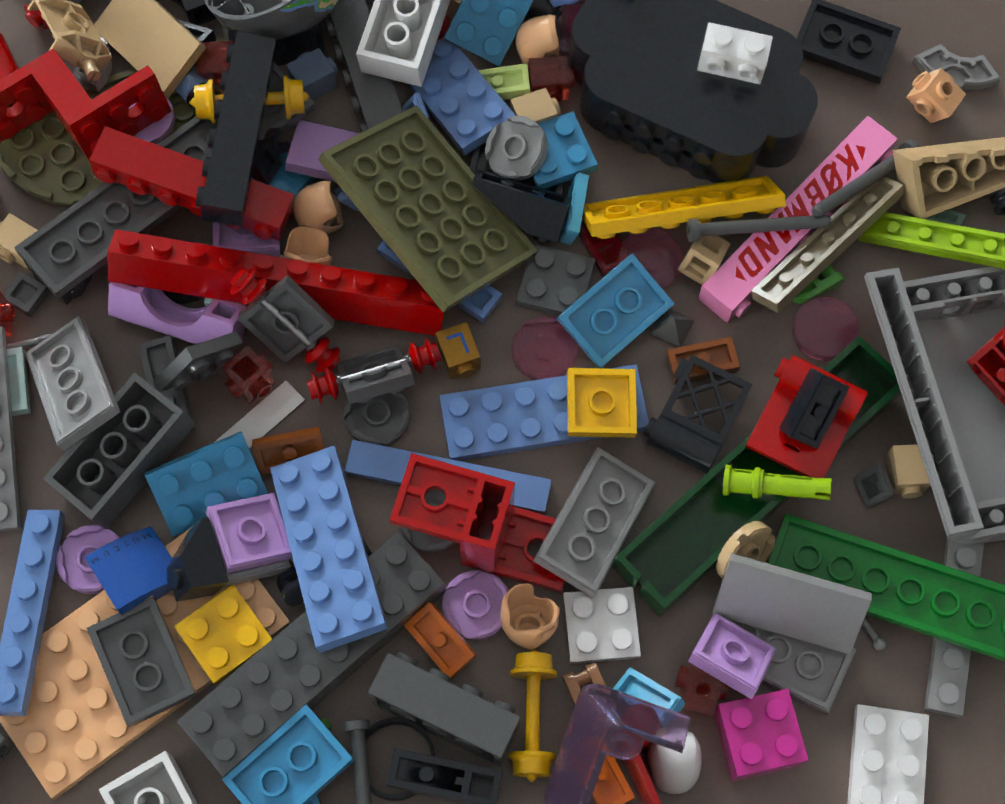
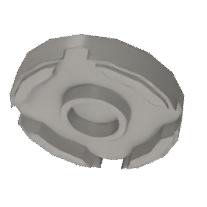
(516, 148)

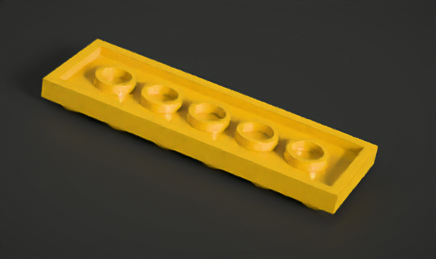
(677, 206)

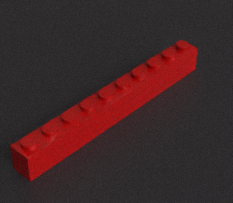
(208, 270)

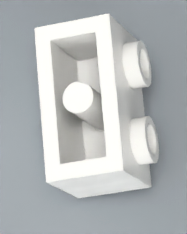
(734, 53)

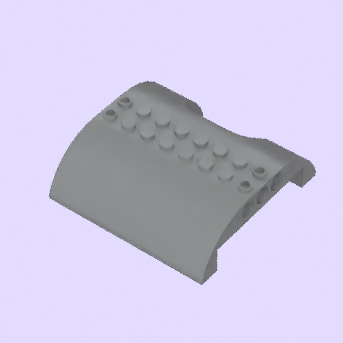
(956, 419)

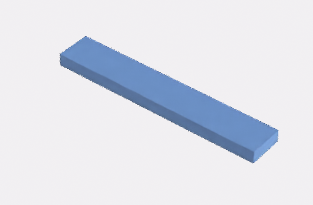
(389, 466)

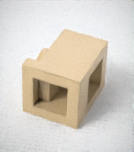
(704, 258)

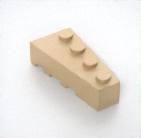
(949, 174)

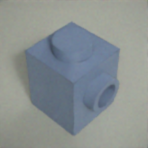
(315, 72)

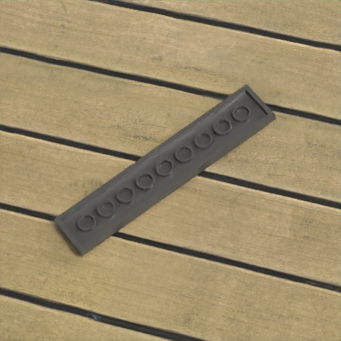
(79, 238)

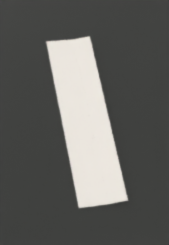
(266, 413)

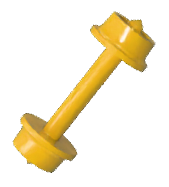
(292, 97)
(533, 668)

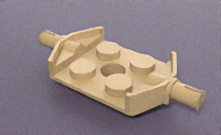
(74, 35)

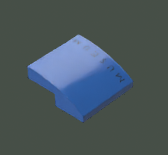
(132, 568)

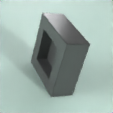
(26, 293)

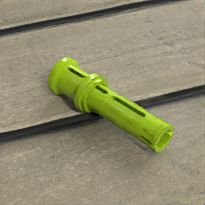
(759, 483)

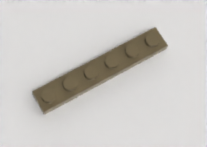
(826, 244)

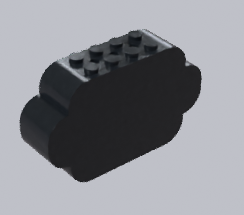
(646, 89)

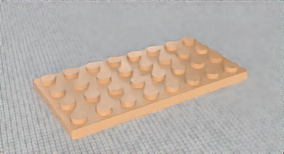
(72, 710)

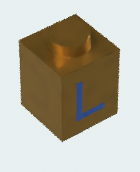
(458, 351)

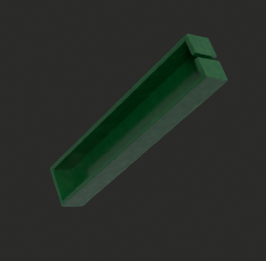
(692, 532)

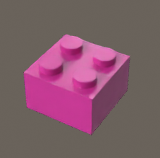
(760, 735)

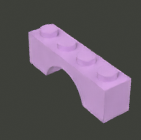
(158, 312)

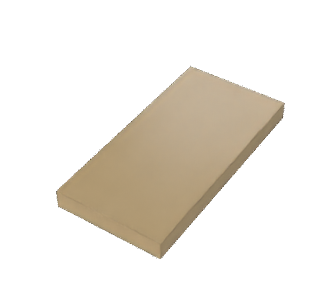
(150, 37)

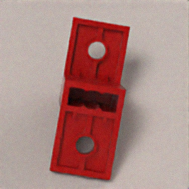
(50, 86)
(478, 517)

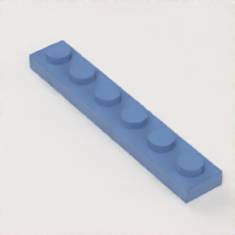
(28, 608)

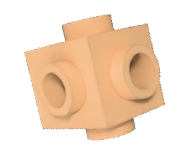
(935, 95)

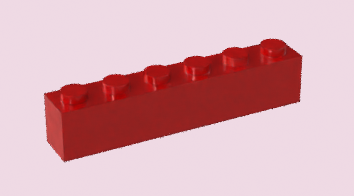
(176, 179)

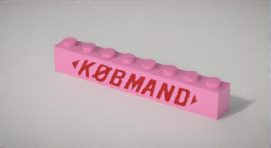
(731, 285)

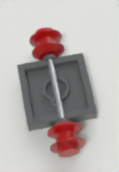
(285, 319)
(374, 373)

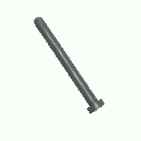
(859, 183)
(697, 229)
(359, 751)

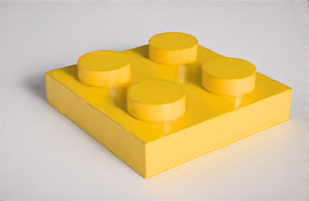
(601, 402)
(223, 634)

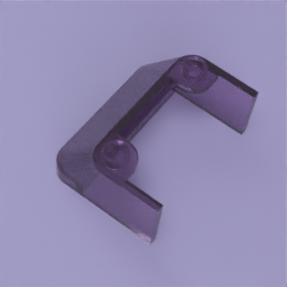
(610, 725)

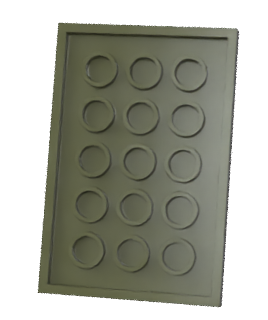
(427, 207)

